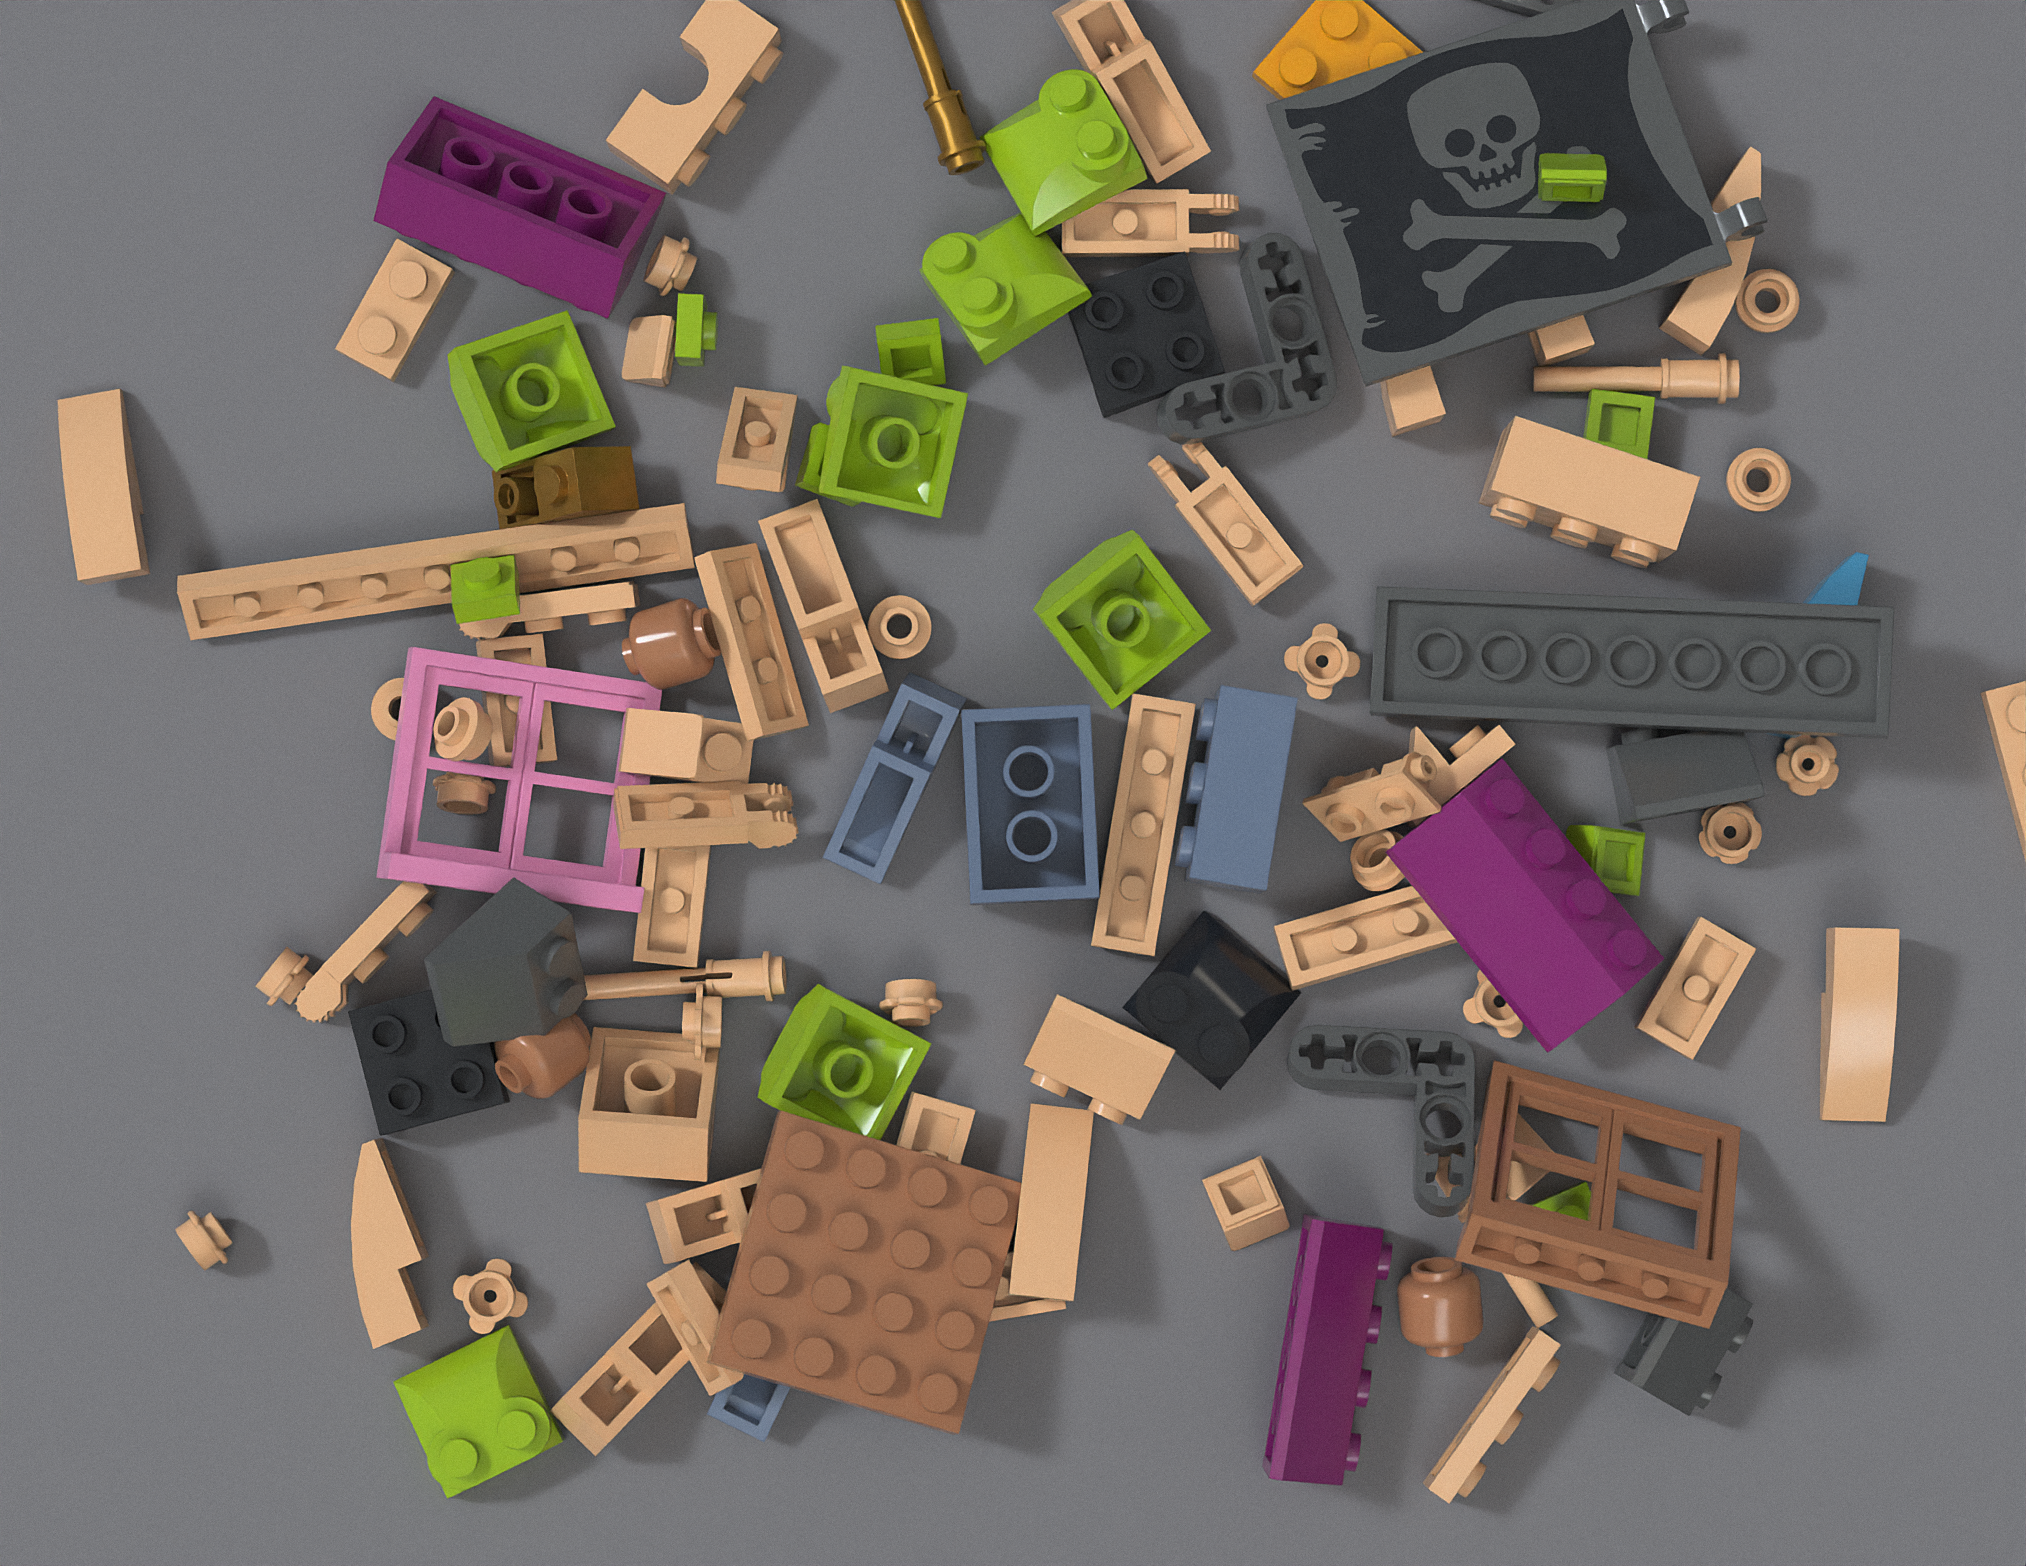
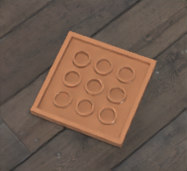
(866, 1273)

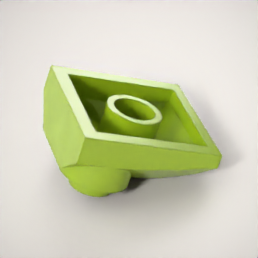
(1063, 151)
(1001, 284)
(528, 392)
(891, 441)
(1120, 617)
(841, 1064)
(478, 1412)

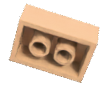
(1588, 492)

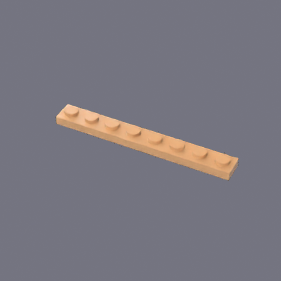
(420, 571)

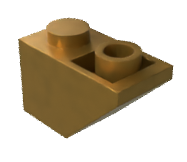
(566, 486)

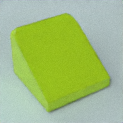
(1571, 177)
(1612, 855)

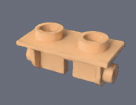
(1376, 801)

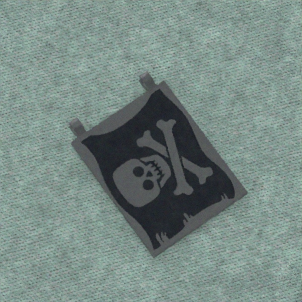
(1431, 179)

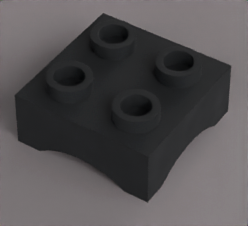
(1145, 334)
(414, 1071)

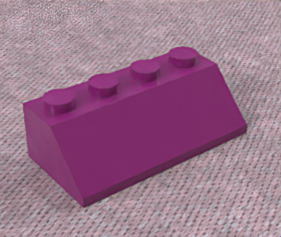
(518, 206)
(1525, 905)
(1324, 1351)

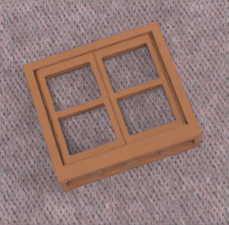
(1592, 1254)

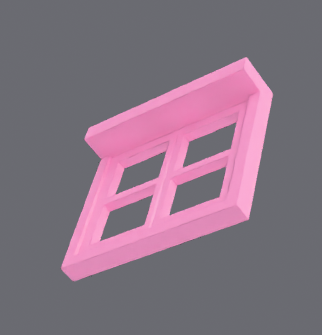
(488, 871)

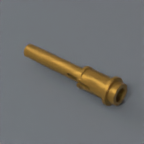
(945, 106)

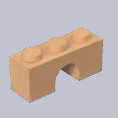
(669, 139)

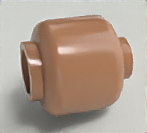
(671, 644)
(544, 1063)
(1440, 1306)

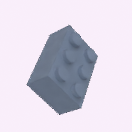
(1237, 789)
(1030, 804)

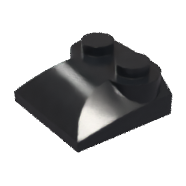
(1211, 1000)

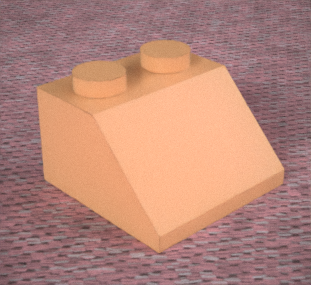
(1097, 1059)
(647, 1106)

